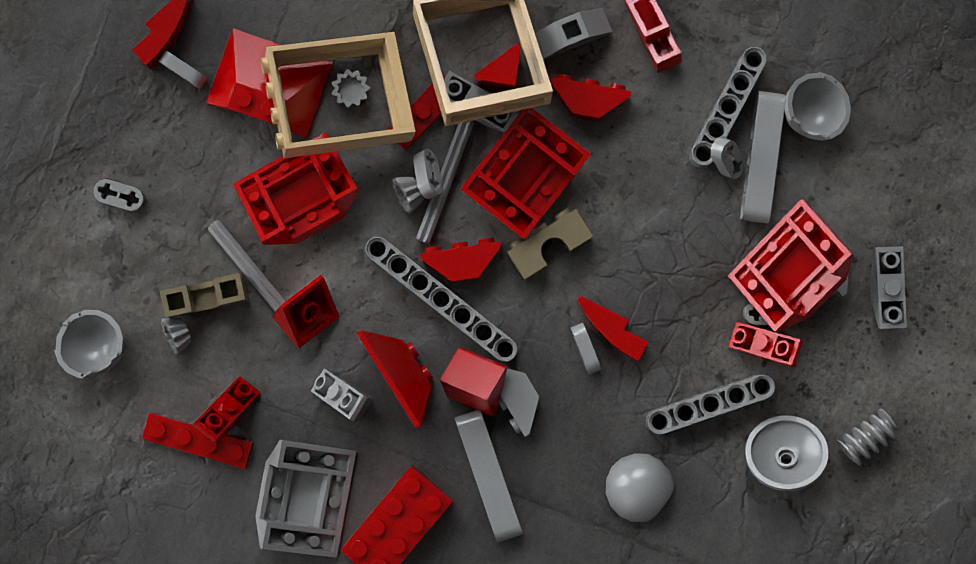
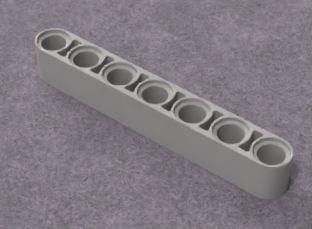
(434, 287)

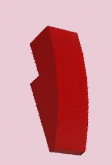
(165, 30)
(654, 33)
(612, 327)

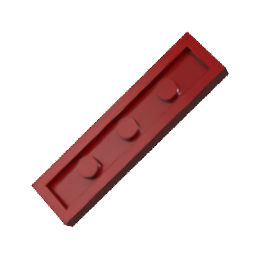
(189, 439)

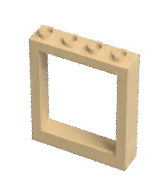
(393, 79)
(492, 104)

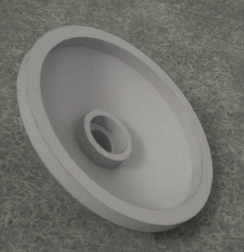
(786, 439)

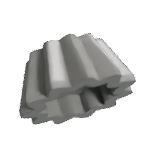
(350, 88)
(407, 193)
(176, 333)

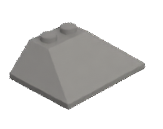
(304, 498)

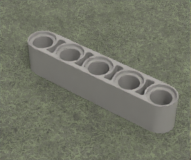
(735, 97)
(762, 157)
(723, 403)
(488, 476)

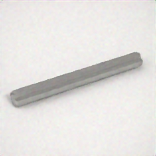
(447, 175)
(246, 265)

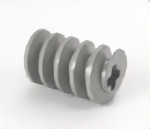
(869, 436)

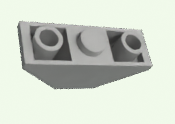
(572, 32)
(461, 89)
(888, 287)
(341, 395)
(520, 399)

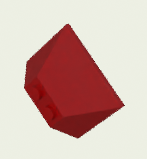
(242, 85)
(525, 172)
(297, 196)
(793, 268)
(402, 372)

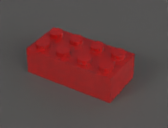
(398, 521)

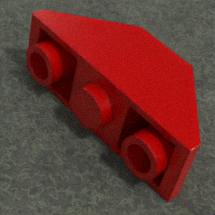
(588, 98)
(462, 261)
(765, 344)
(227, 410)

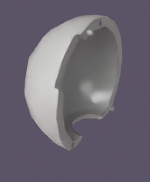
(817, 106)
(89, 344)
(639, 487)

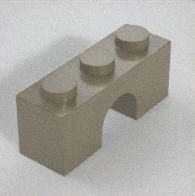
(568, 229)
(204, 296)

